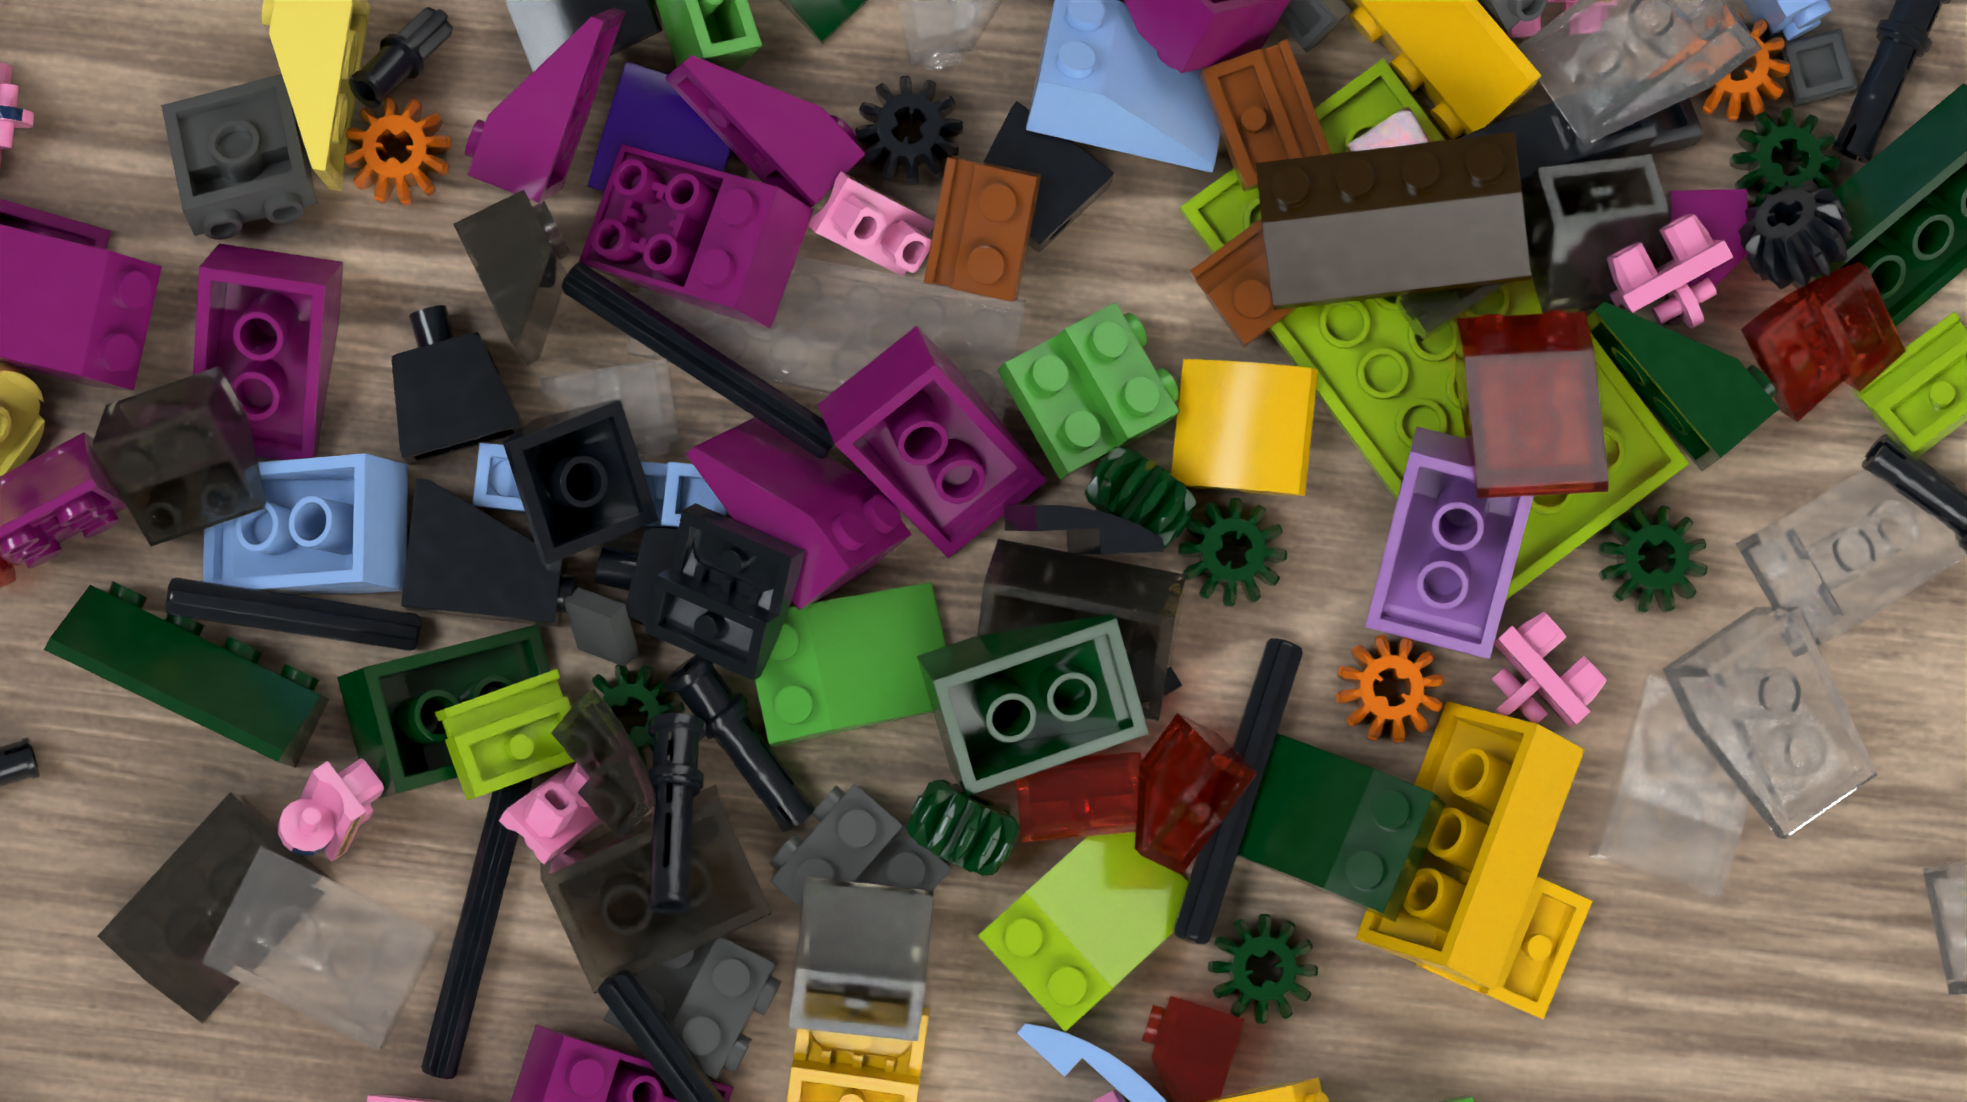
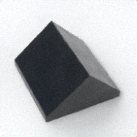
(579, 479)

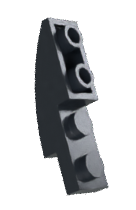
(1548, 139)

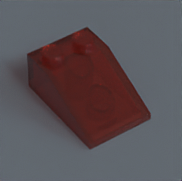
(1530, 404)

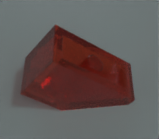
(1186, 792)
(1191, 1048)

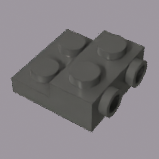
(239, 157)
(858, 845)
(710, 1000)

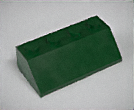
(1912, 210)
(190, 675)

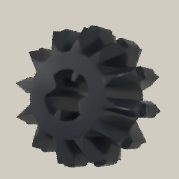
(932, 130)
(1796, 234)

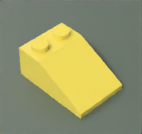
(317, 53)

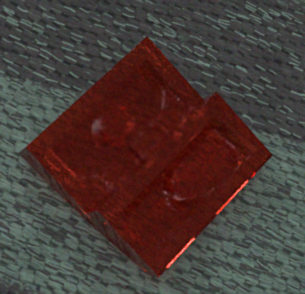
(1823, 338)

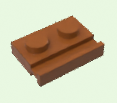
(1263, 110)
(982, 228)
(1239, 285)

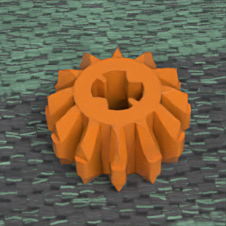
(1752, 83)
(403, 129)
(1400, 671)

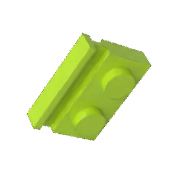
(1923, 390)
(506, 734)

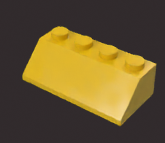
(1452, 56)
(1502, 803)

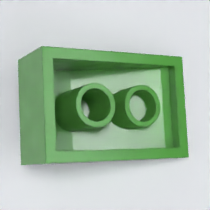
(849, 664)

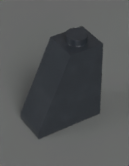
(476, 565)

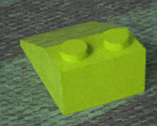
(1086, 924)

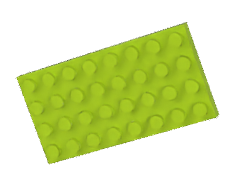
(1388, 382)

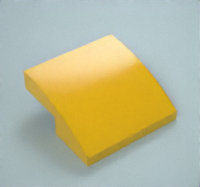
(1244, 426)
(1537, 950)
(856, 1067)

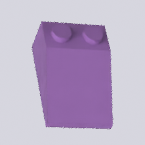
(1447, 552)

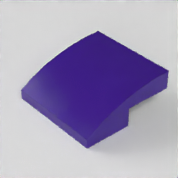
(657, 120)

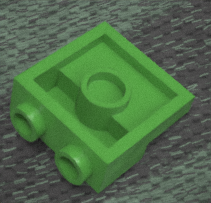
(1090, 389)

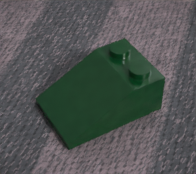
(1690, 388)
(1031, 699)
(396, 702)
(1340, 826)

